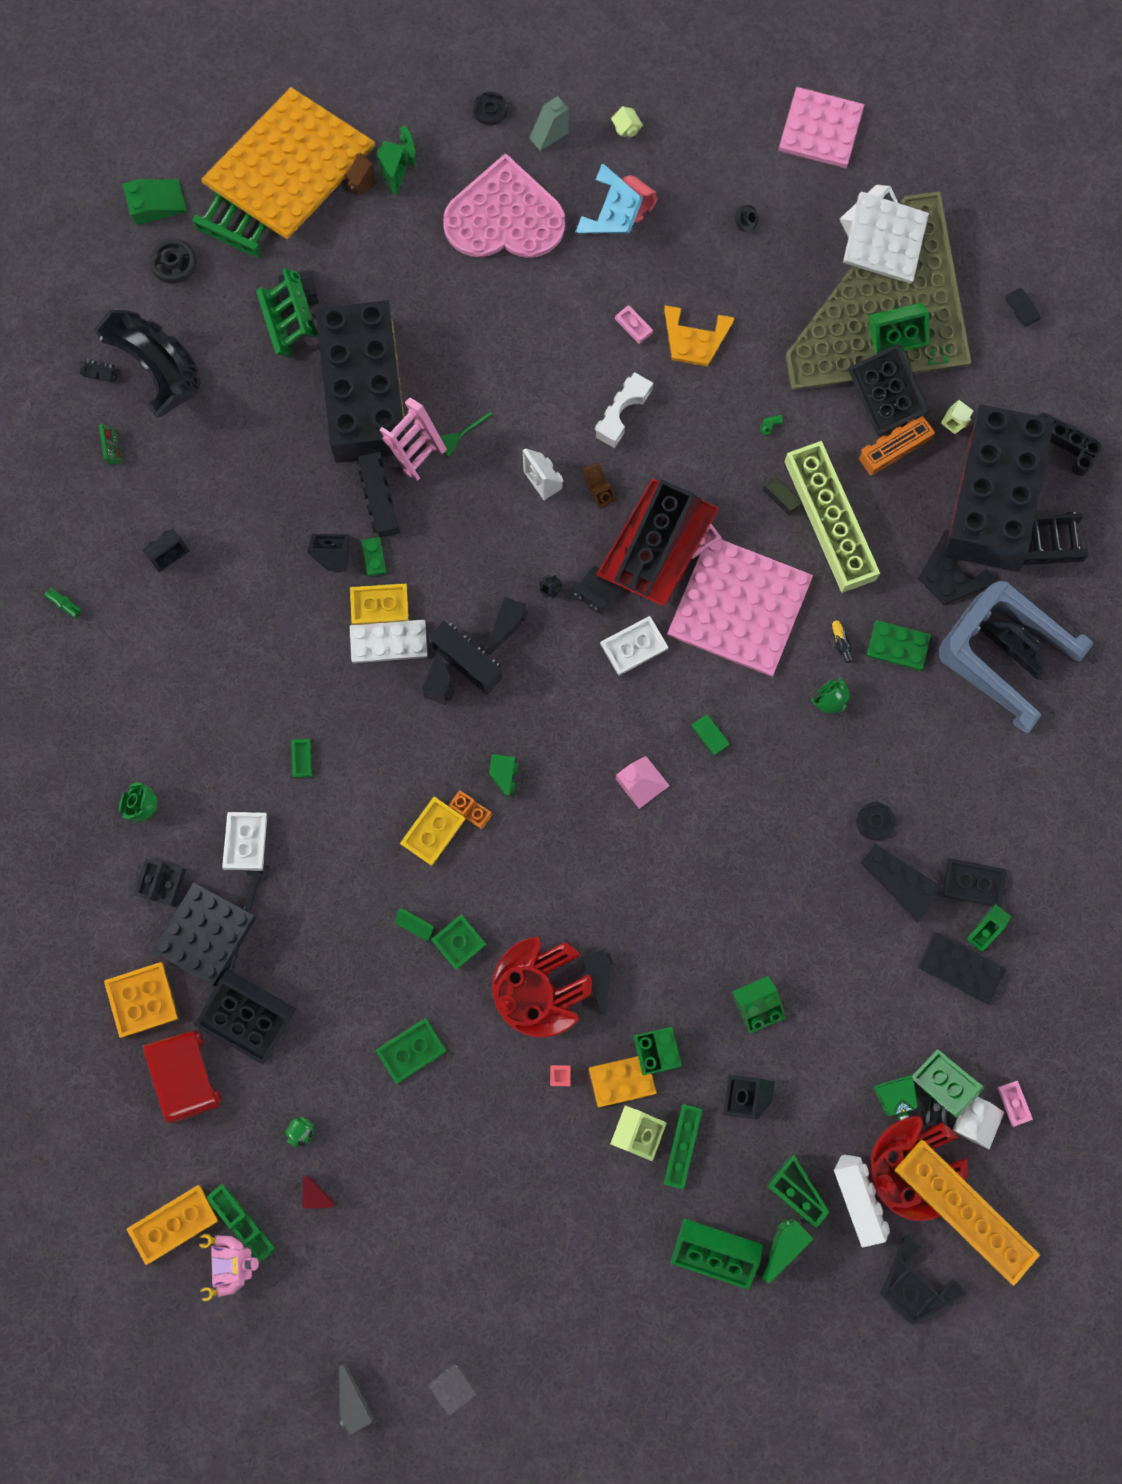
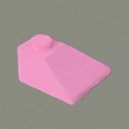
(641, 781)

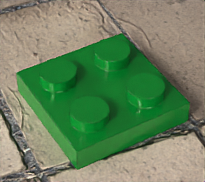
(458, 942)

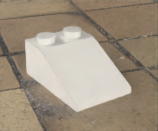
(541, 473)

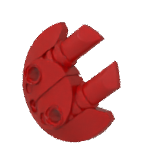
(535, 989)
(902, 1139)

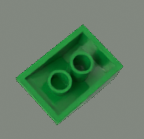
(153, 199)
(786, 1245)

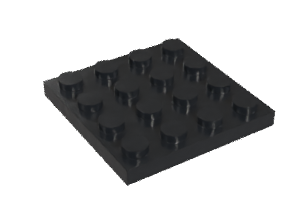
(204, 934)

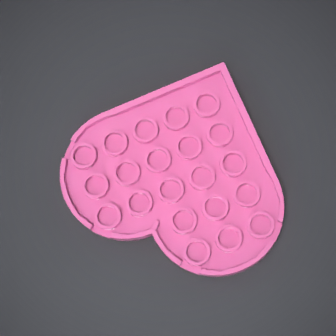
(505, 212)

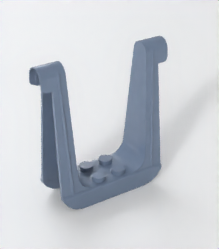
(958, 656)

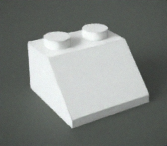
(979, 1122)

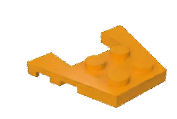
(693, 344)

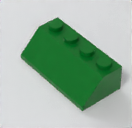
(716, 1254)

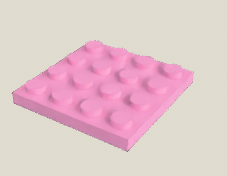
(821, 127)

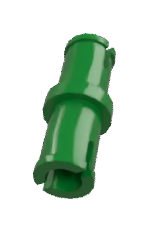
(63, 603)

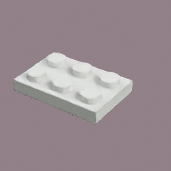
(634, 645)
(245, 841)

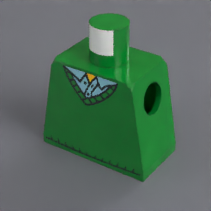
(897, 1096)

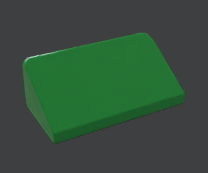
(414, 924)

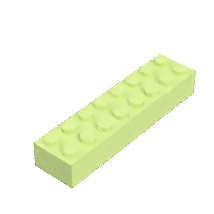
(831, 517)

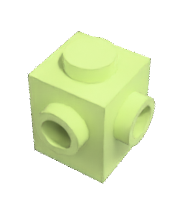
(626, 122)
(961, 417)

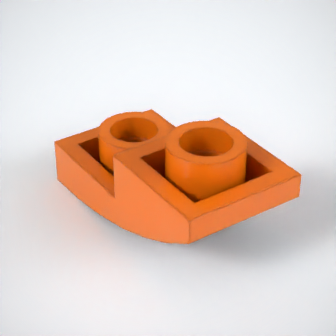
(470, 809)

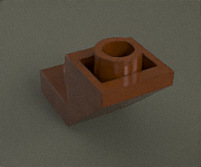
(598, 486)

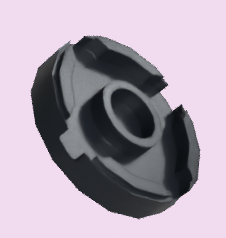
(494, 111)
(869, 824)

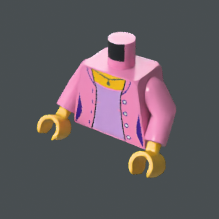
(230, 1265)

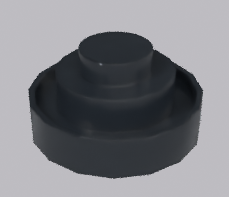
(746, 218)

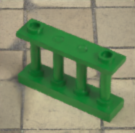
(222, 234)
(273, 316)

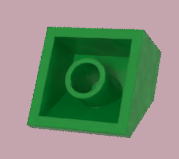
(392, 164)

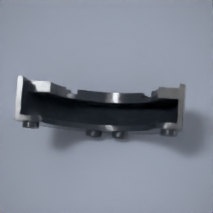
(158, 353)

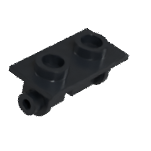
(106, 371)

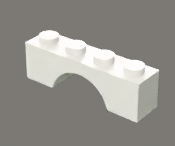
(635, 392)

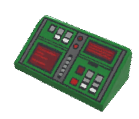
(110, 444)

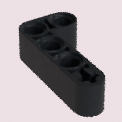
(1081, 450)

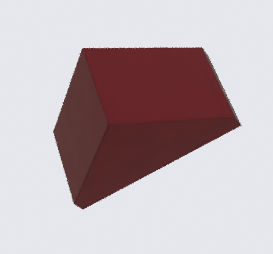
(314, 1196)

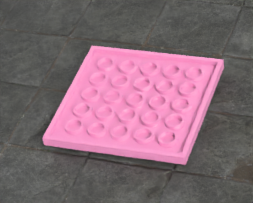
(740, 606)

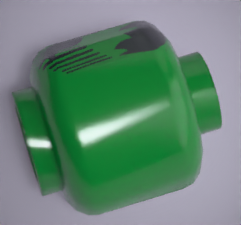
(299, 1132)

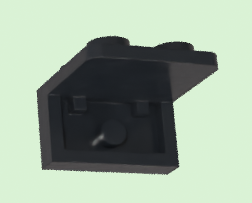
(595, 591)

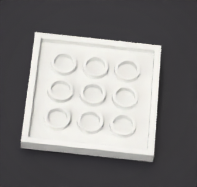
(885, 237)

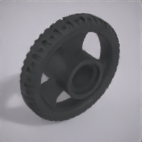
(172, 254)

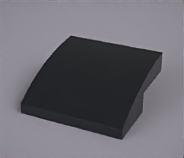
(160, 882)

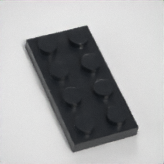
(961, 968)

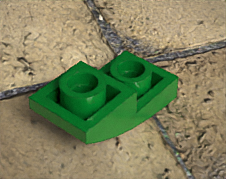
(407, 141)

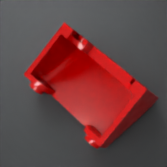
(181, 1077)

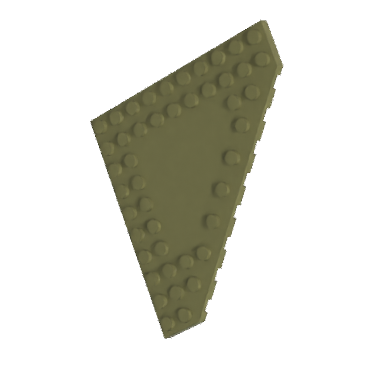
(840, 328)

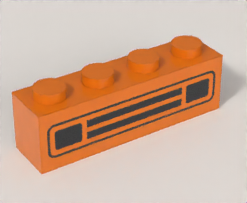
(897, 445)

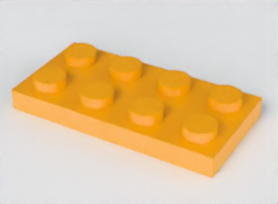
(172, 1224)

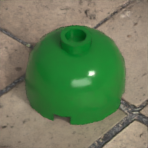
(832, 697)
(138, 803)

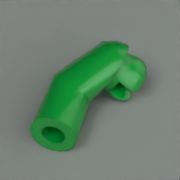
(768, 423)

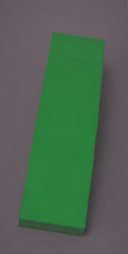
(241, 1223)

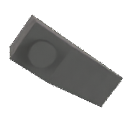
(353, 1408)

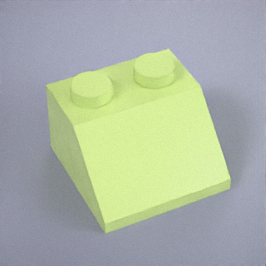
(638, 1133)

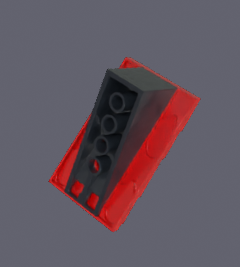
(655, 555)

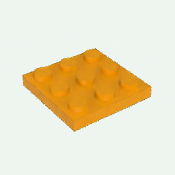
(141, 1000)

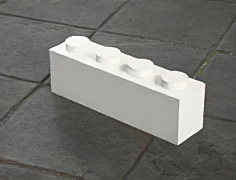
(861, 1200)

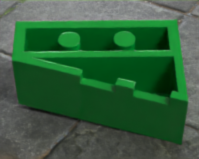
(796, 1190)

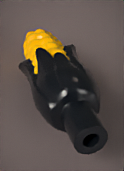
(842, 641)

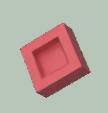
(559, 1075)

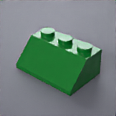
(901, 325)

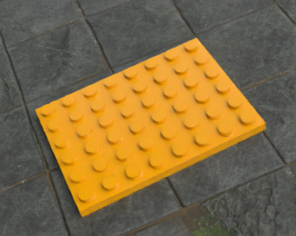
(288, 163)

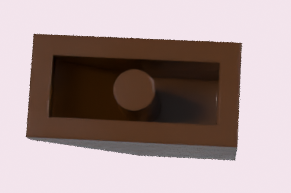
(360, 175)

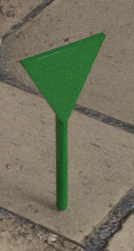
(451, 440)

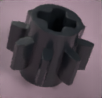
(550, 586)

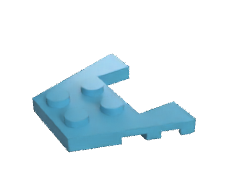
(618, 210)

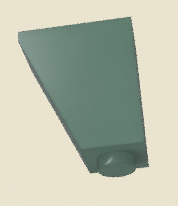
(551, 124)

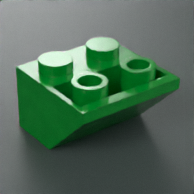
(759, 1004)
(657, 1051)

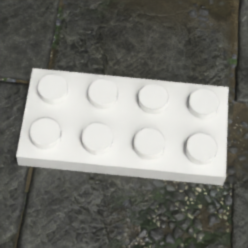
(388, 641)

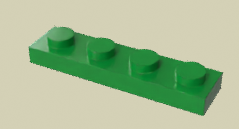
(682, 1146)

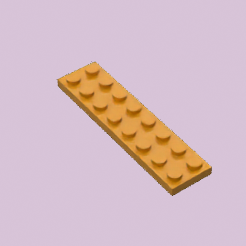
(967, 1212)

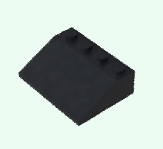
(888, 389)
(245, 1016)

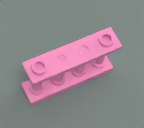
(428, 433)

